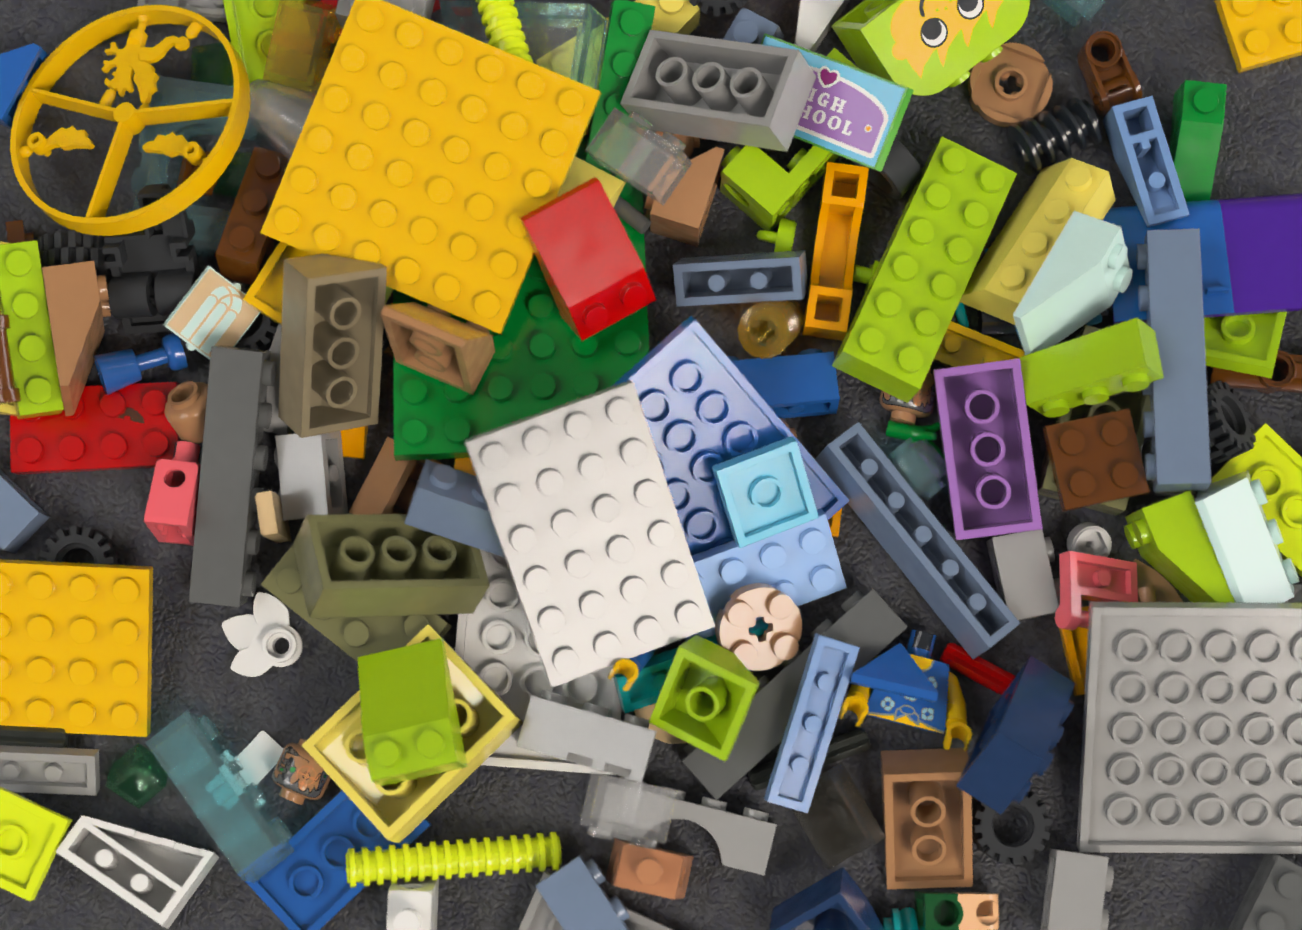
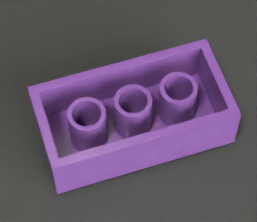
(987, 449)

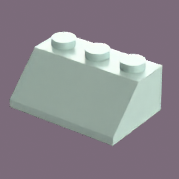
(1246, 540)

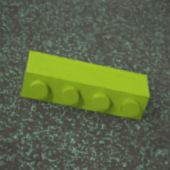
(30, 330)

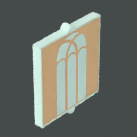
(211, 314)

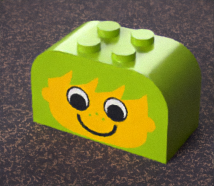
(928, 41)

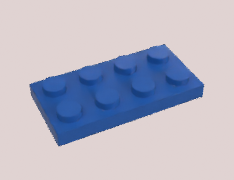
(312, 881)

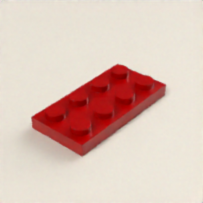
(94, 435)

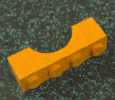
(835, 251)

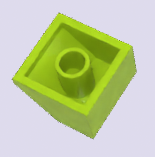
(705, 697)

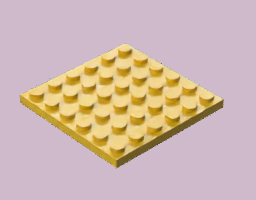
(429, 160)

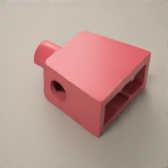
(174, 496)

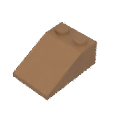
(76, 312)
(438, 344)
(926, 819)

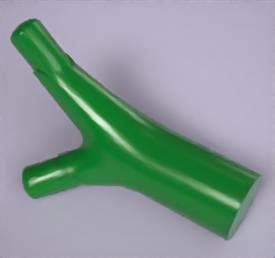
(905, 431)

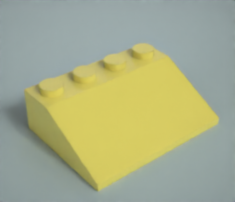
(402, 806)

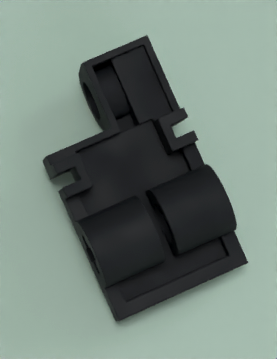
(151, 268)

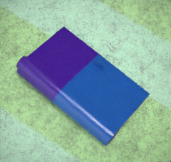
(1246, 254)

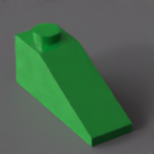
(1197, 136)

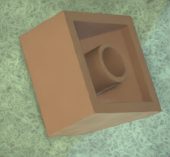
(689, 204)
(388, 484)

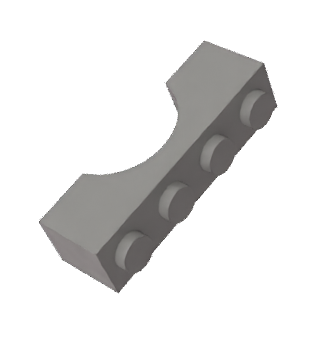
(741, 839)

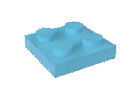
(765, 492)

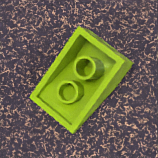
(1178, 547)
(409, 713)

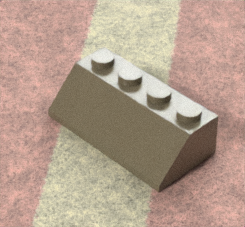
(331, 343)

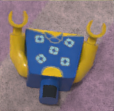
(915, 713)

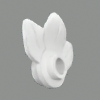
(257, 635)

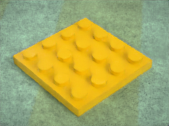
(76, 647)

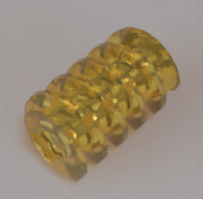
(771, 337)

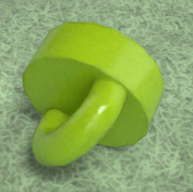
(783, 238)

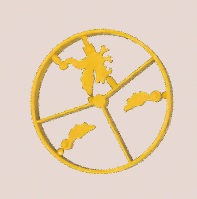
(131, 121)

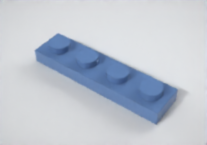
(811, 723)

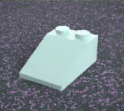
(1074, 282)

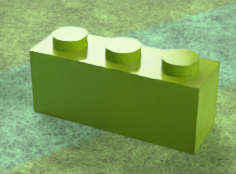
(1091, 368)

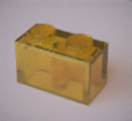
(301, 43)

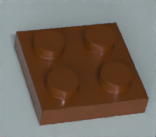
(1096, 460)

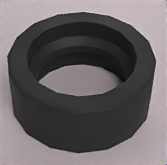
(898, 173)

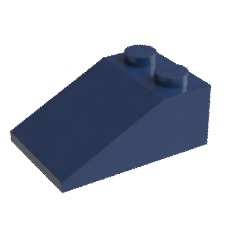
(827, 905)

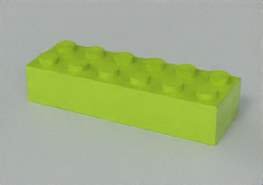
(924, 270)

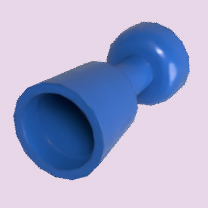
(124, 368)

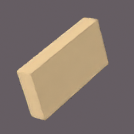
(271, 517)

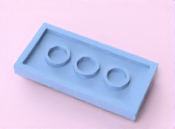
(794, 561)

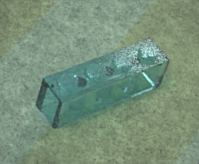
(221, 796)

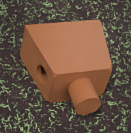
(649, 870)

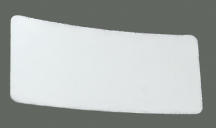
(259, 757)

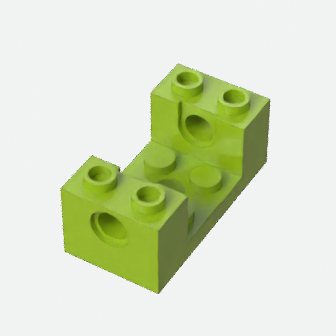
(764, 187)

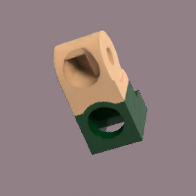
(957, 910)

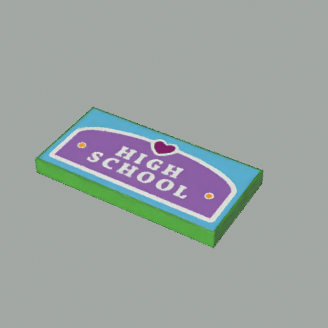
(849, 109)

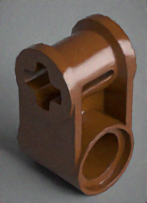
(1108, 76)

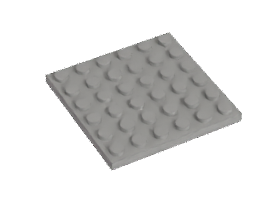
(1192, 729)

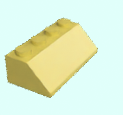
(1032, 231)

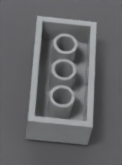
(720, 89)

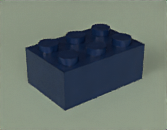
(1018, 736)

